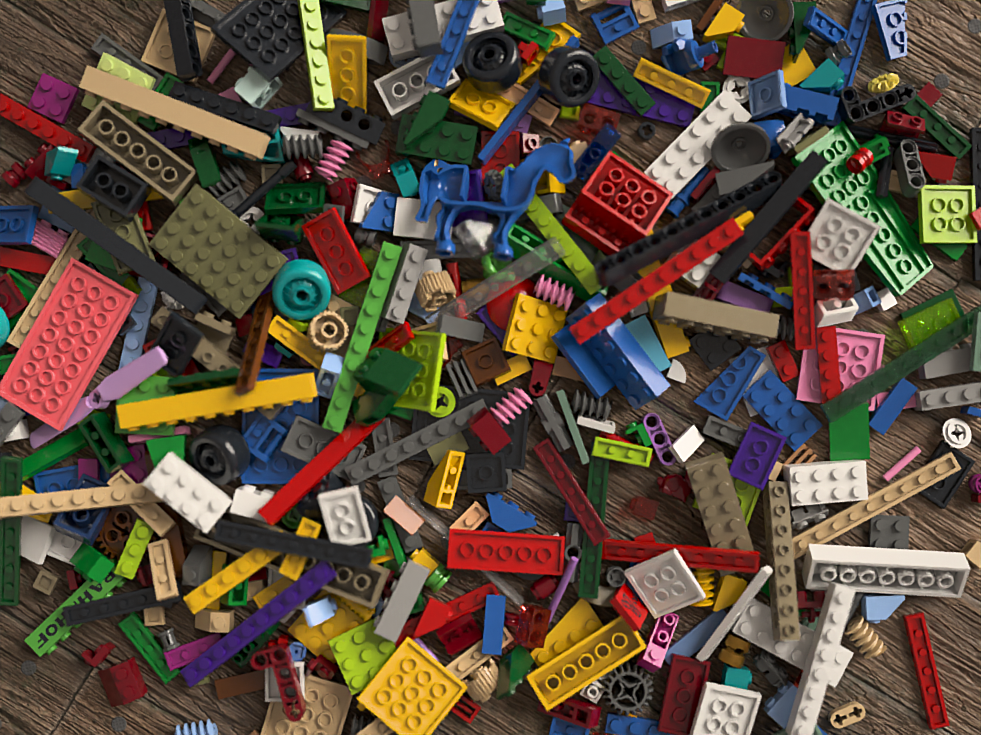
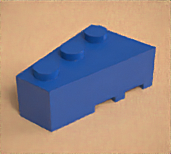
(812, 105)

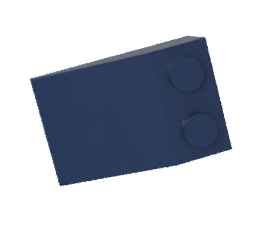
(83, 524)

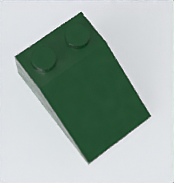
(281, 227)
(386, 372)

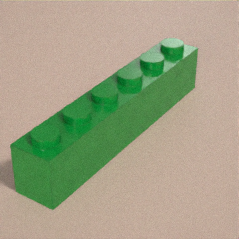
(523, 242)

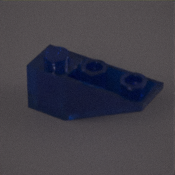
(596, 151)

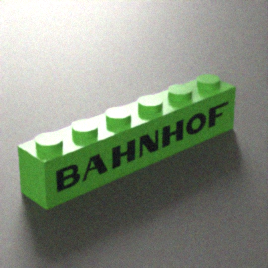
(54, 628)

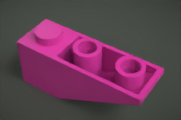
(658, 642)

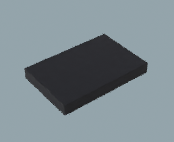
(178, 342)
(943, 490)

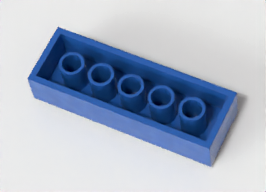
(622, 357)

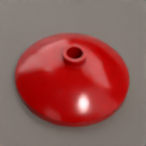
(500, 308)

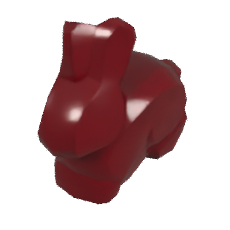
(675, 485)

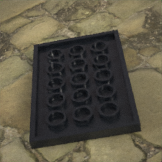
(270, 33)
(516, 429)

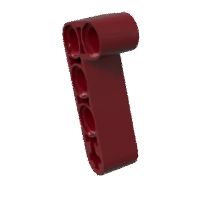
(283, 682)

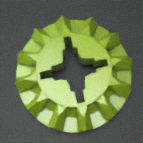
(449, 400)

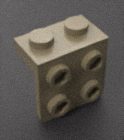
(217, 332)

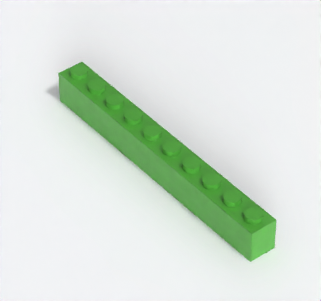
(362, 336)

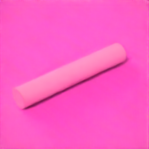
(221, 66)
(901, 464)

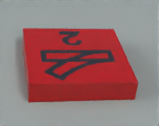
(629, 607)

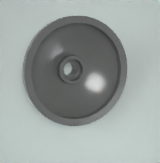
(764, 27)
(751, 149)

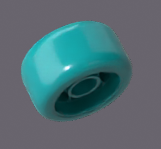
(306, 277)

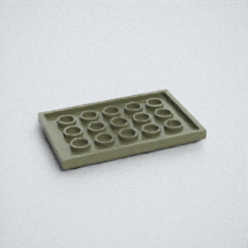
(218, 251)

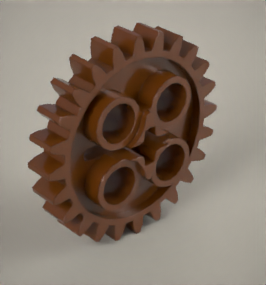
(117, 545)

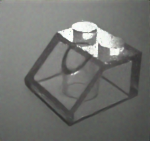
(475, 237)

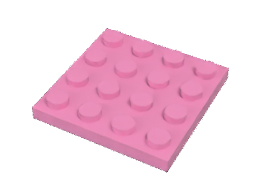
(858, 356)

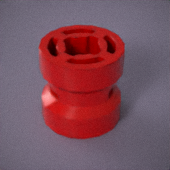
(859, 161)

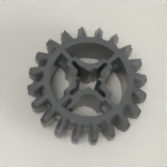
(632, 684)

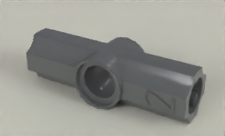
(552, 423)
(573, 538)

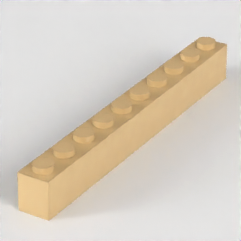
(174, 112)

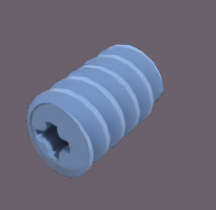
(208, 729)

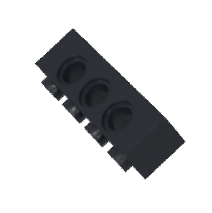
(375, 122)

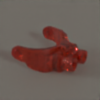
(382, 167)
(454, 345)

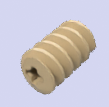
(865, 637)

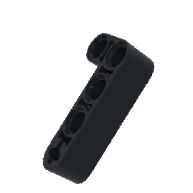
(877, 102)

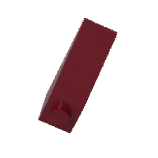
(575, 712)

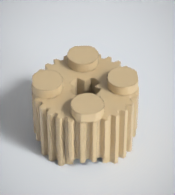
(435, 290)
(334, 324)
(482, 681)

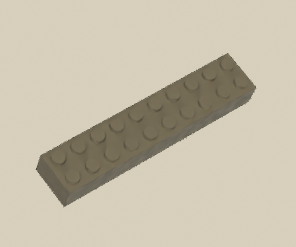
(352, 582)

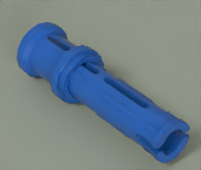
(682, 199)

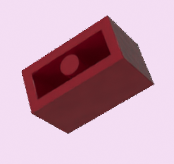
(488, 430)

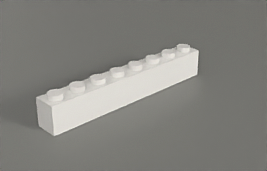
(820, 659)

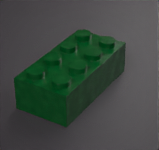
(445, 142)

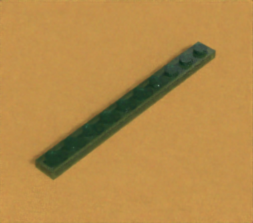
(900, 366)

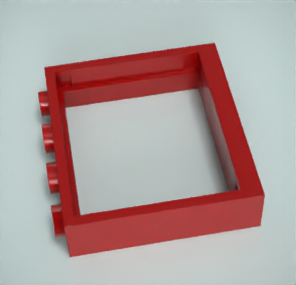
(806, 220)

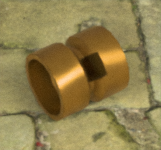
(734, 650)

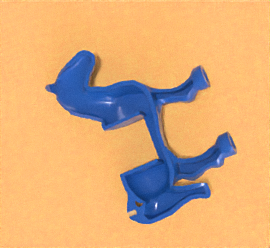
(517, 192)

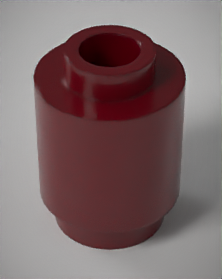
(304, 170)
(544, 586)

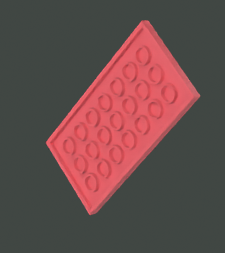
(66, 344)

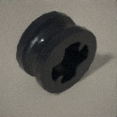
(652, 129)

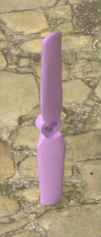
(109, 389)

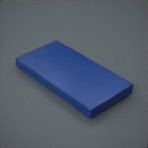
(583, 362)
(62, 479)

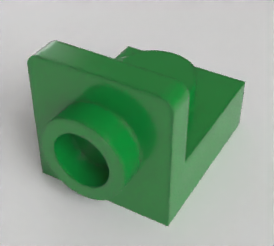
(878, 147)
(641, 435)
(383, 546)

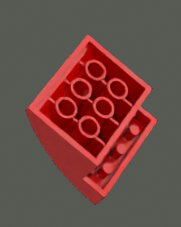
(616, 206)

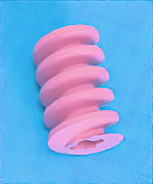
(333, 160)
(554, 292)
(510, 406)

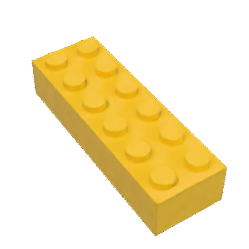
(585, 662)

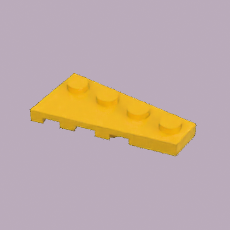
(563, 34)
(573, 627)

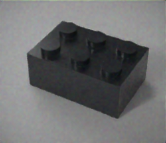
(114, 188)

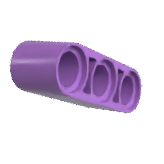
(742, 297)
(658, 428)

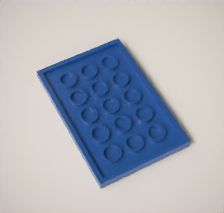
(281, 466)

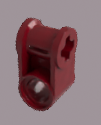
(540, 374)

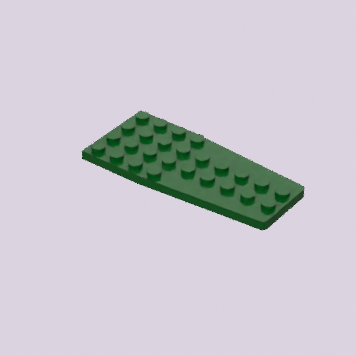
(895, 249)

